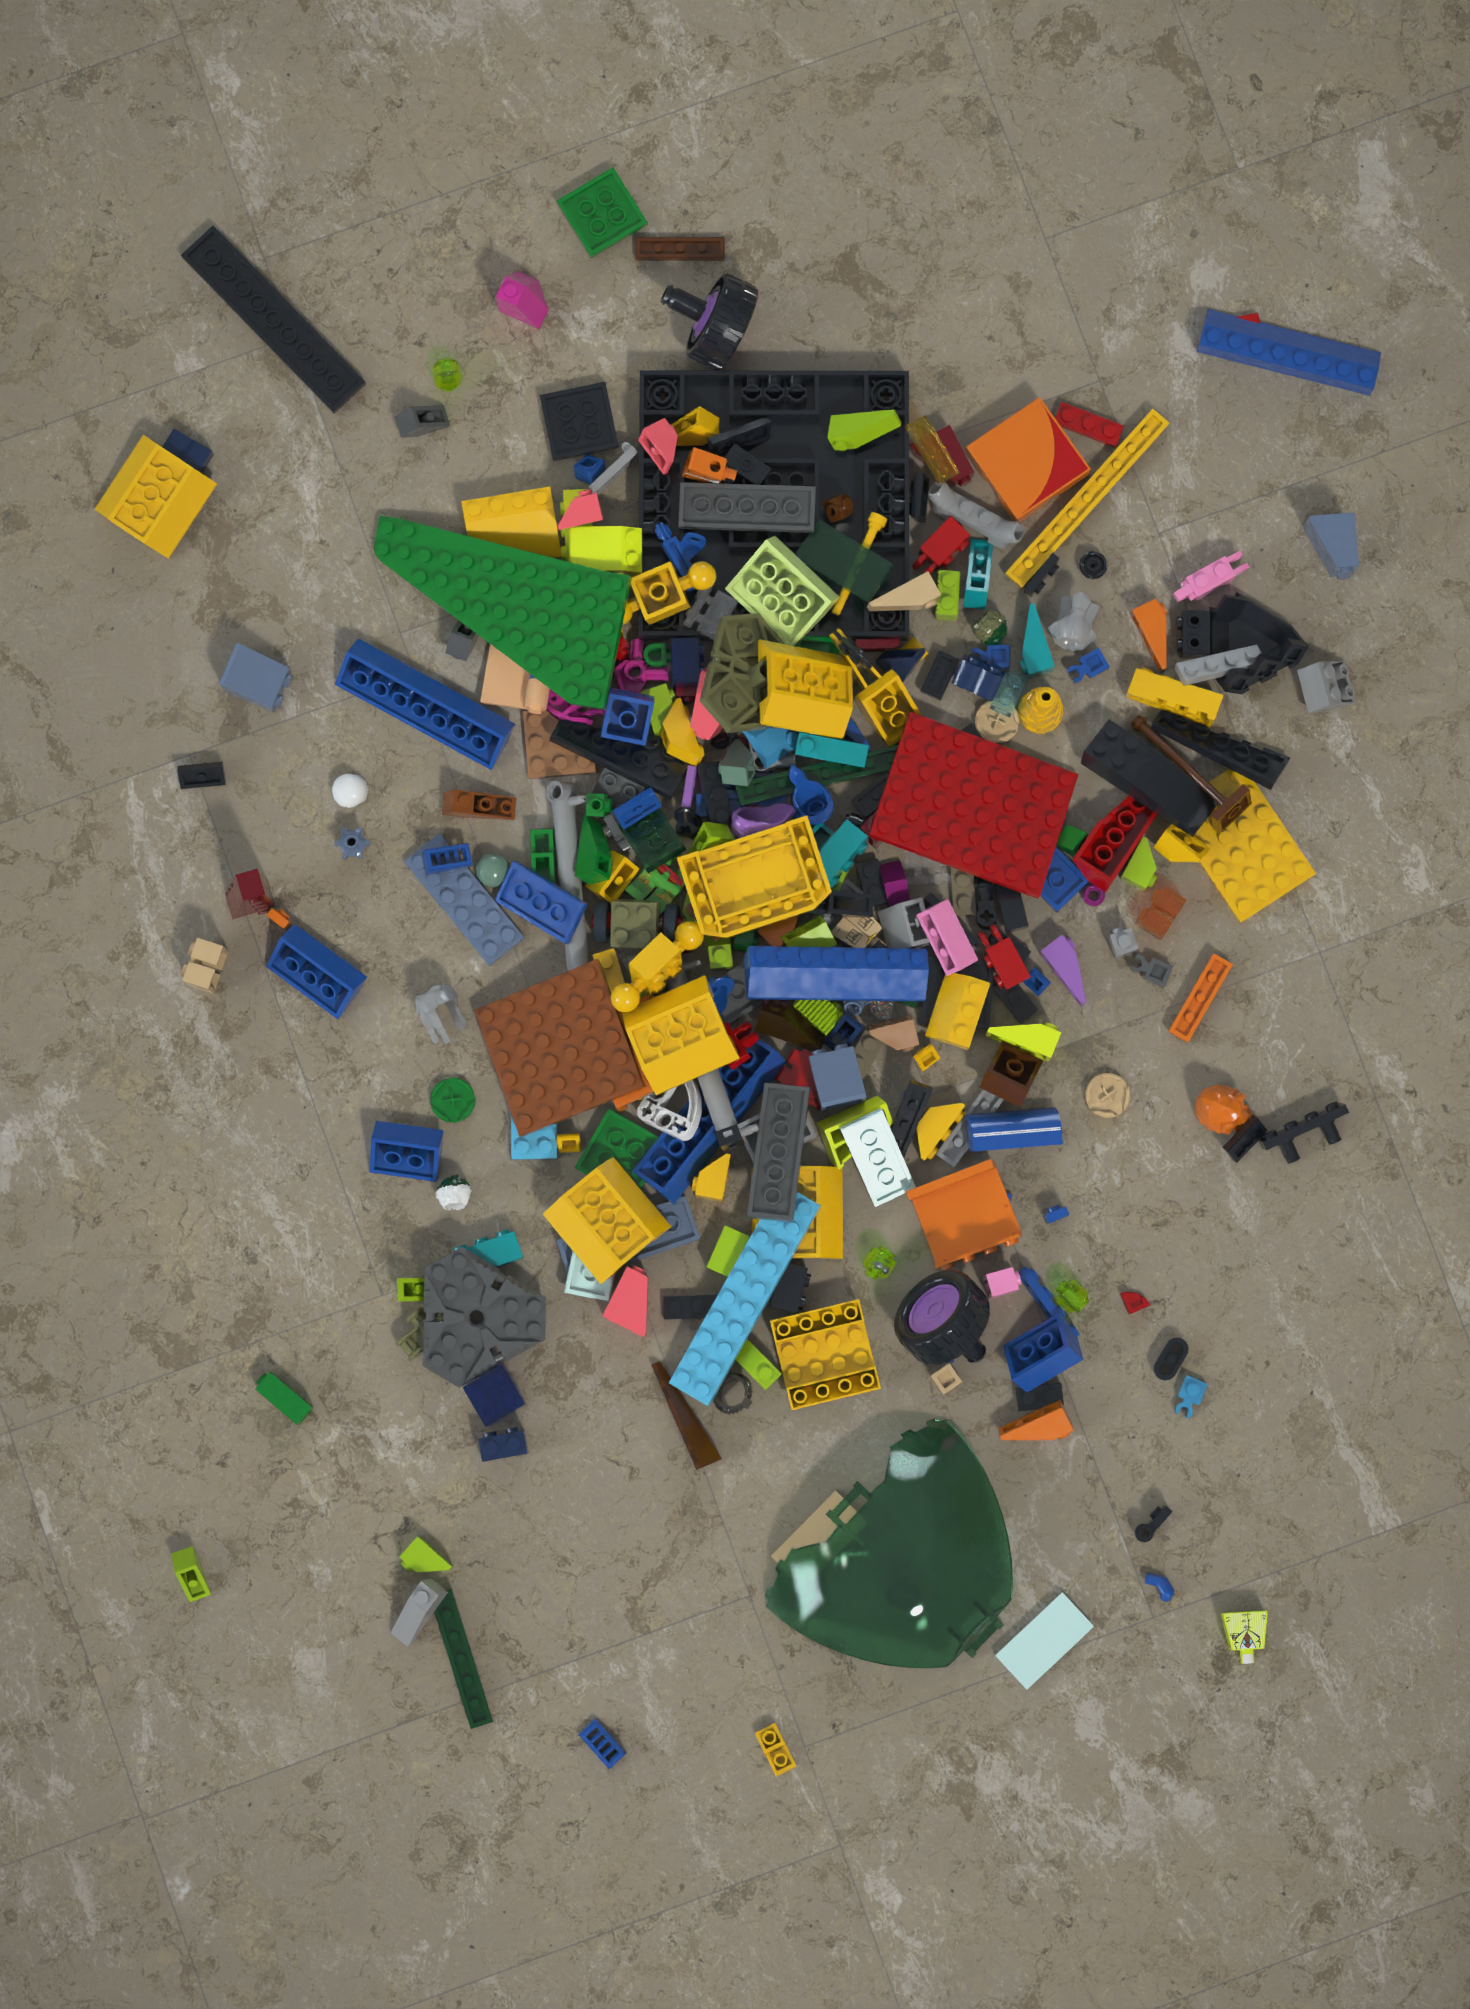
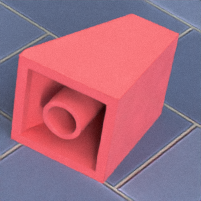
(702, 721)
(630, 1301)

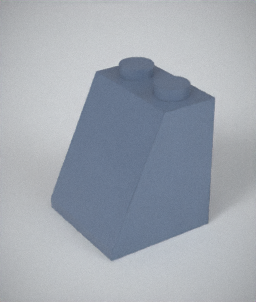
(1335, 542)
(255, 678)
(837, 1077)

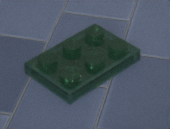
(653, 840)

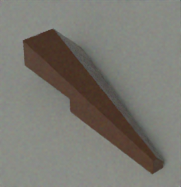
(695, 1438)

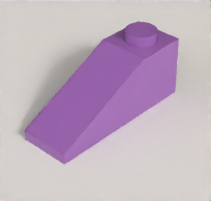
(1064, 963)

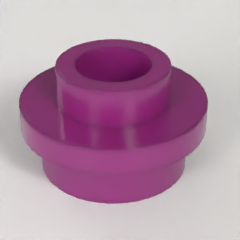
(1093, 902)

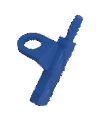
(680, 552)

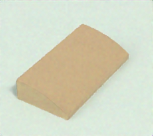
(815, 1528)

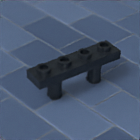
(1285, 1137)

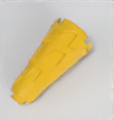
(1040, 710)

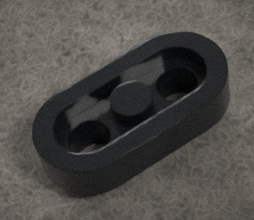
(1169, 1358)

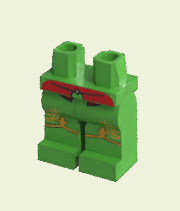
(664, 880)

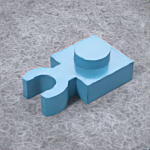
(1191, 1392)

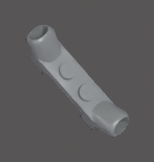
(997, 529)

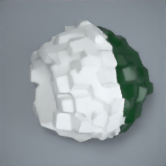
(453, 1193)

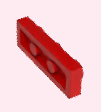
(1089, 424)

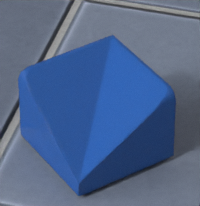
(589, 469)

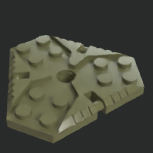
(734, 676)

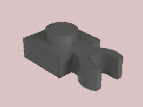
(612, 829)
(1155, 971)

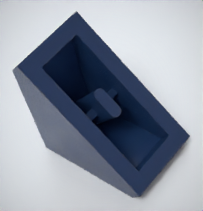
(900, 661)
(844, 1032)

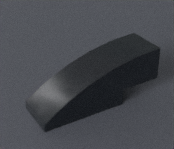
(845, 905)
(1011, 908)

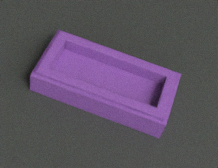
(689, 786)

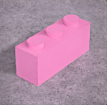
(947, 937)
(1002, 1282)

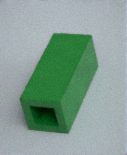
(283, 1397)

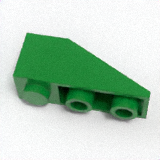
(594, 855)

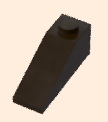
(786, 1024)

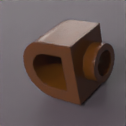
(841, 504)

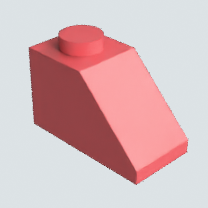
(660, 443)
(582, 510)

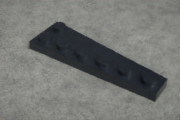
(1255, 764)

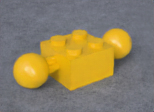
(662, 592)
(656, 966)

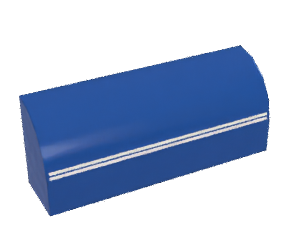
(1014, 1129)

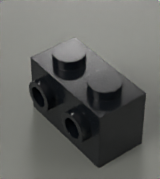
(1194, 634)
(789, 1290)

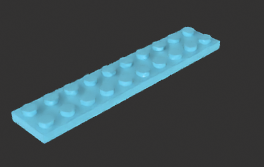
(741, 1302)

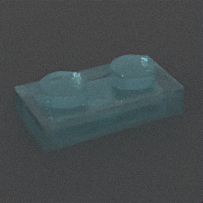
(1008, 692)

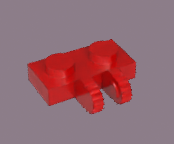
(745, 1042)

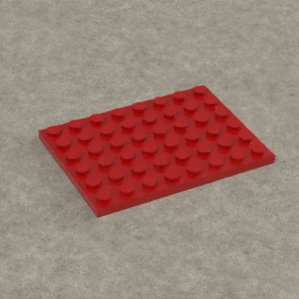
(973, 805)

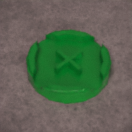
(452, 1100)

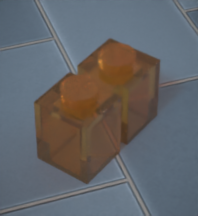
(1167, 903)

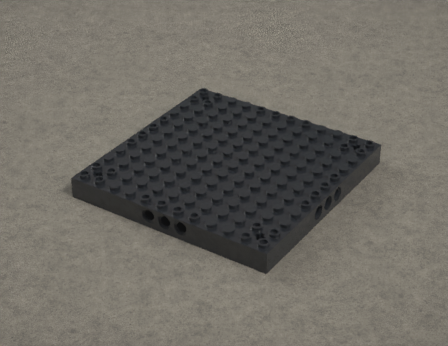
(799, 455)

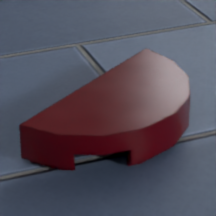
(877, 645)

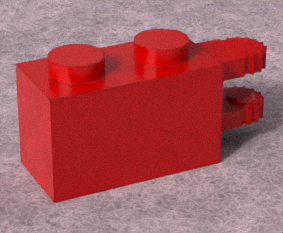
(942, 546)
(1004, 960)

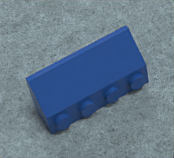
(316, 971)

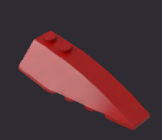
(1113, 842)

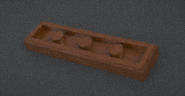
(680, 249)

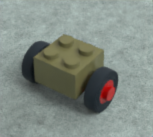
(634, 922)

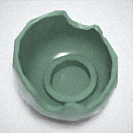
(491, 869)

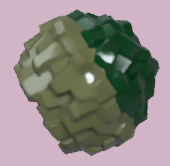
(990, 628)

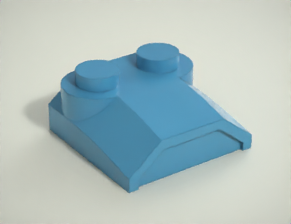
(772, 743)

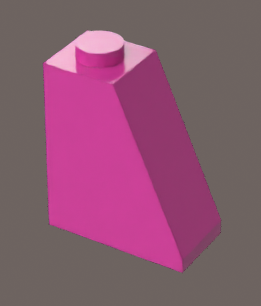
(522, 299)

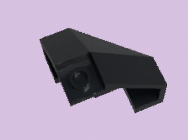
(1242, 624)

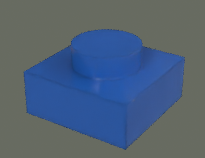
(1055, 1213)

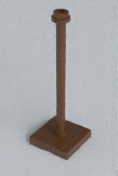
(1229, 808)

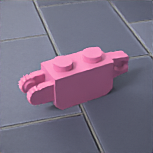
(1210, 578)

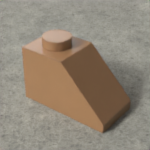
(896, 1032)

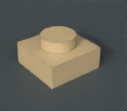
(946, 1379)

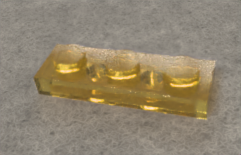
(932, 449)

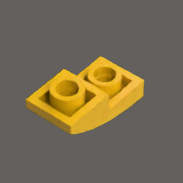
(775, 1749)

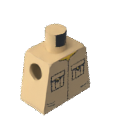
(858, 932)

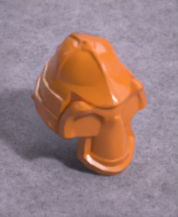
(1222, 1109)

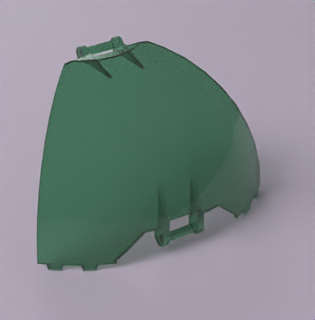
(911, 1566)

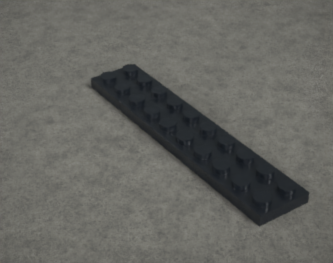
(273, 319)

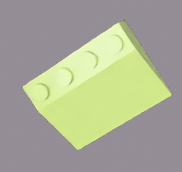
(782, 591)

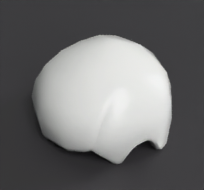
(349, 790)

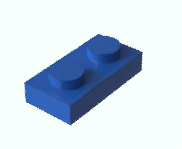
(637, 808)

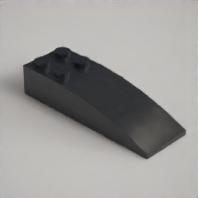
(1148, 777)

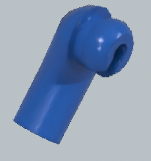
(1163, 1584)

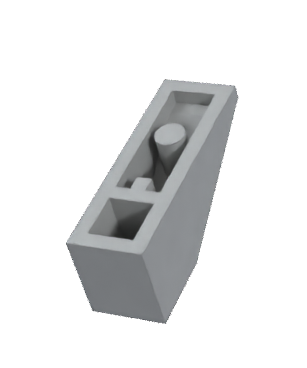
(418, 1610)

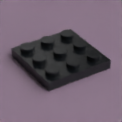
(579, 421)
(935, 978)

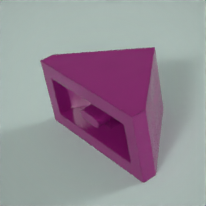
(894, 883)

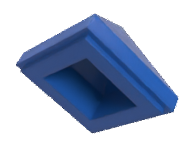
(1037, 981)

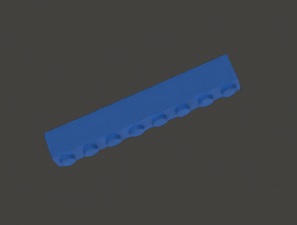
(1289, 352)
(424, 703)
(836, 973)
(673, 1162)

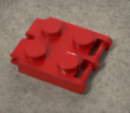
(799, 1074)

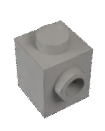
(1122, 942)

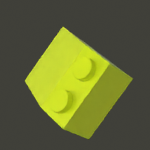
(607, 548)
(1032, 1038)

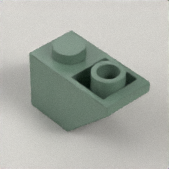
(737, 765)

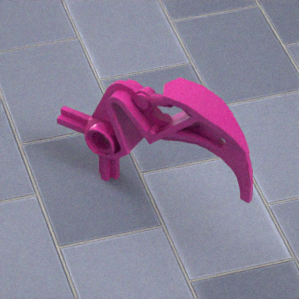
(561, 710)

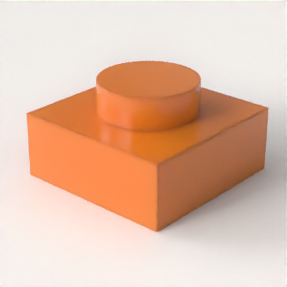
(279, 918)

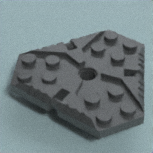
(511, 1317)

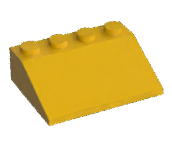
(516, 520)

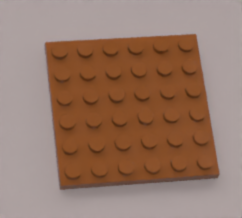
(559, 1048)

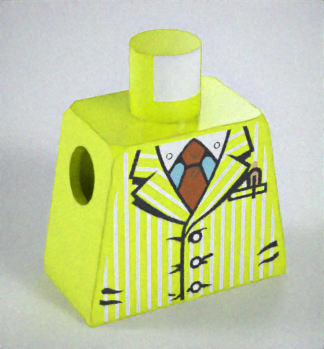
(1245, 1632)

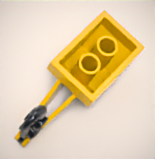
(882, 703)

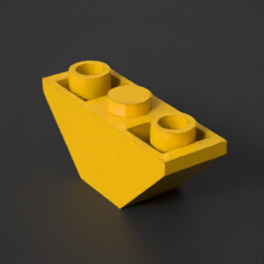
(679, 736)
(935, 1127)

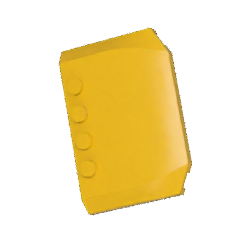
(755, 879)

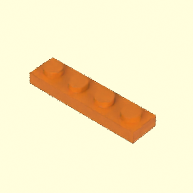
(1200, 998)

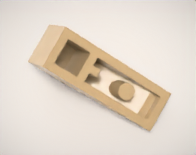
(910, 596)

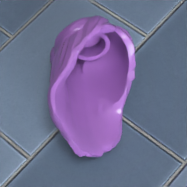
(757, 819)

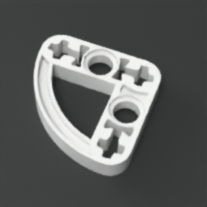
(659, 1112)

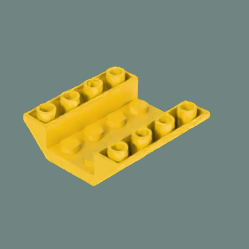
(155, 496)
(806, 690)
(679, 1036)
(606, 1219)
(825, 1233)
(825, 1354)

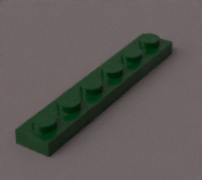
(462, 1662)

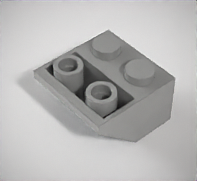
(1326, 686)
(902, 926)

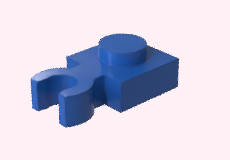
(995, 654)
(1091, 664)

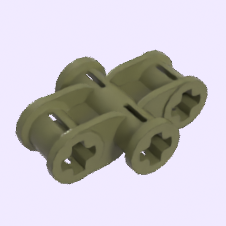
(415, 1336)

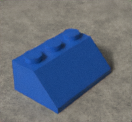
(406, 1151)
(1042, 1353)

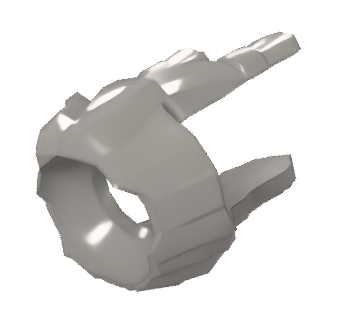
(1074, 623)
(426, 1004)

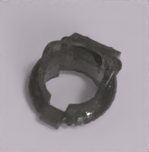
(746, 1402)

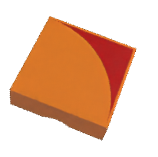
(1027, 460)

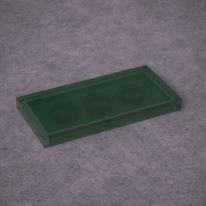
(844, 561)

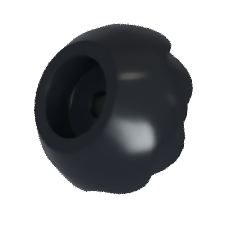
(1093, 558)

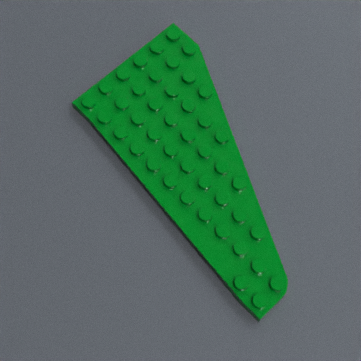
(535, 609)

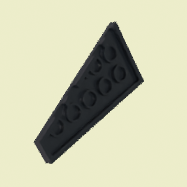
(641, 764)

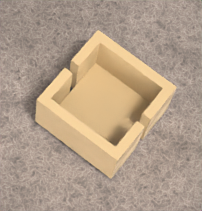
(207, 954)

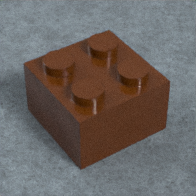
(1011, 1074)

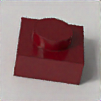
(686, 694)

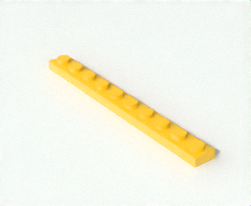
(1087, 498)

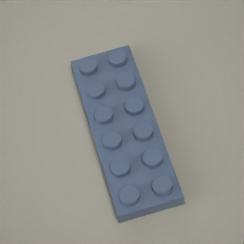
(467, 905)
(681, 1233)

